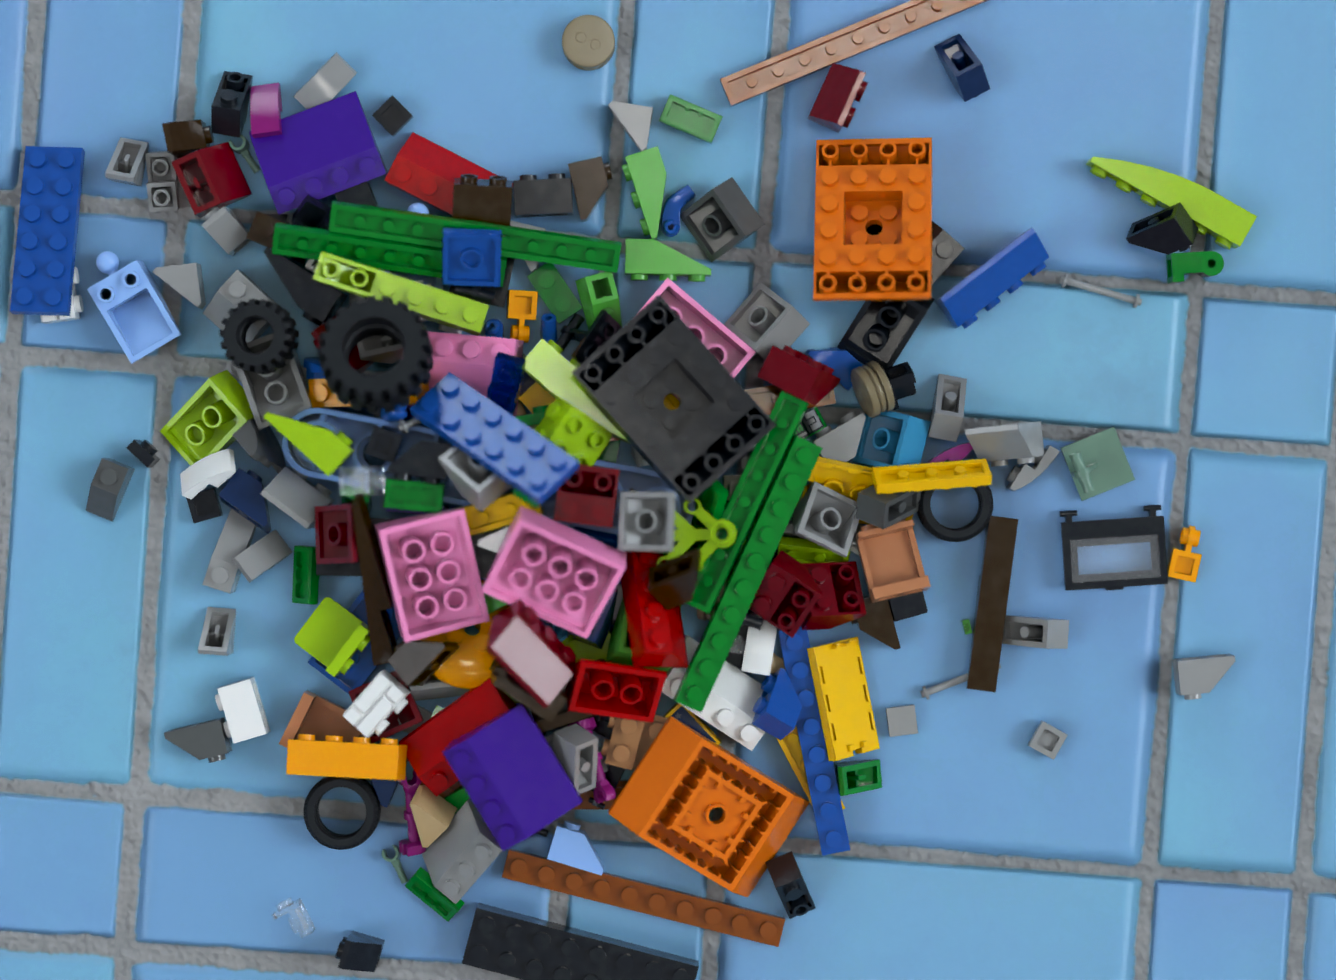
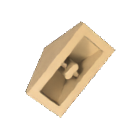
(430, 814)

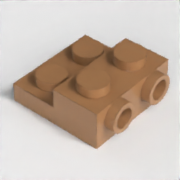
(630, 740)

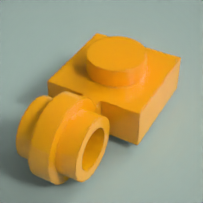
(521, 306)
(1184, 563)

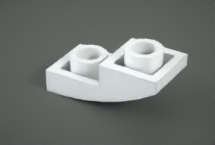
(209, 470)
(759, 648)

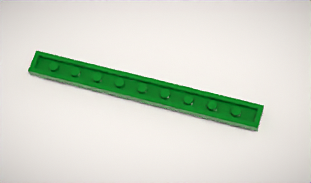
(515, 241)
(747, 573)

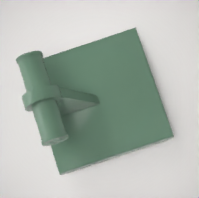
(1097, 463)

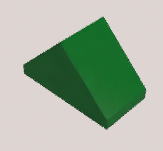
(858, 776)

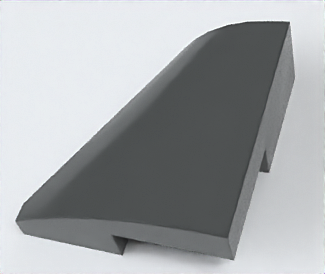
(261, 445)

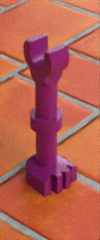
(603, 790)
(412, 845)

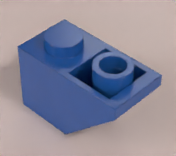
(778, 705)

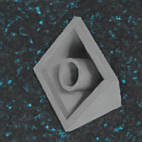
(826, 518)
(647, 522)

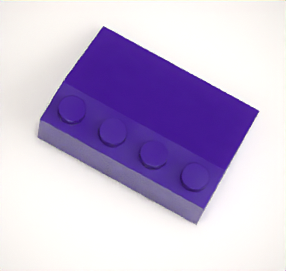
(319, 153)
(512, 776)

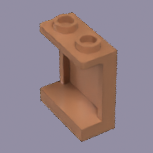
(891, 561)
(320, 718)

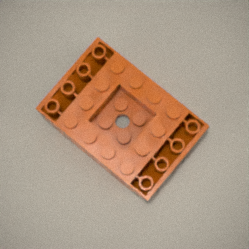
(867, 185)
(680, 785)

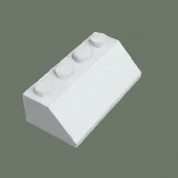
(729, 702)

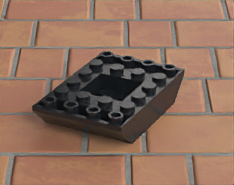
(663, 357)

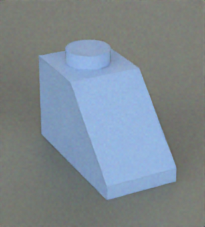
(574, 848)

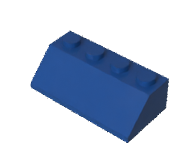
(993, 278)

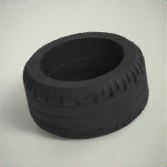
(957, 534)
(326, 836)

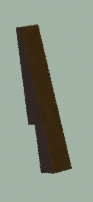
(375, 585)
(991, 603)

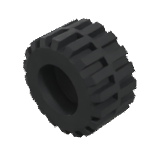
(235, 336)

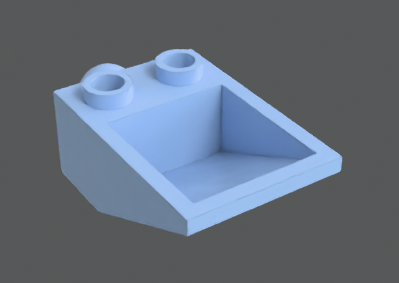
(135, 311)

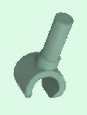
(243, 150)
(396, 863)

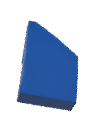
(839, 360)
(313, 368)

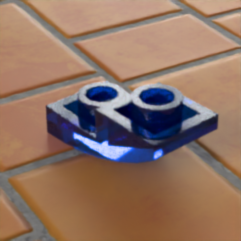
(506, 381)

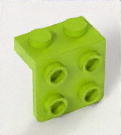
(574, 432)
(333, 636)

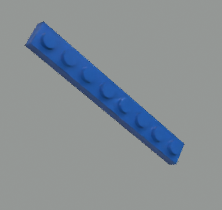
(818, 768)

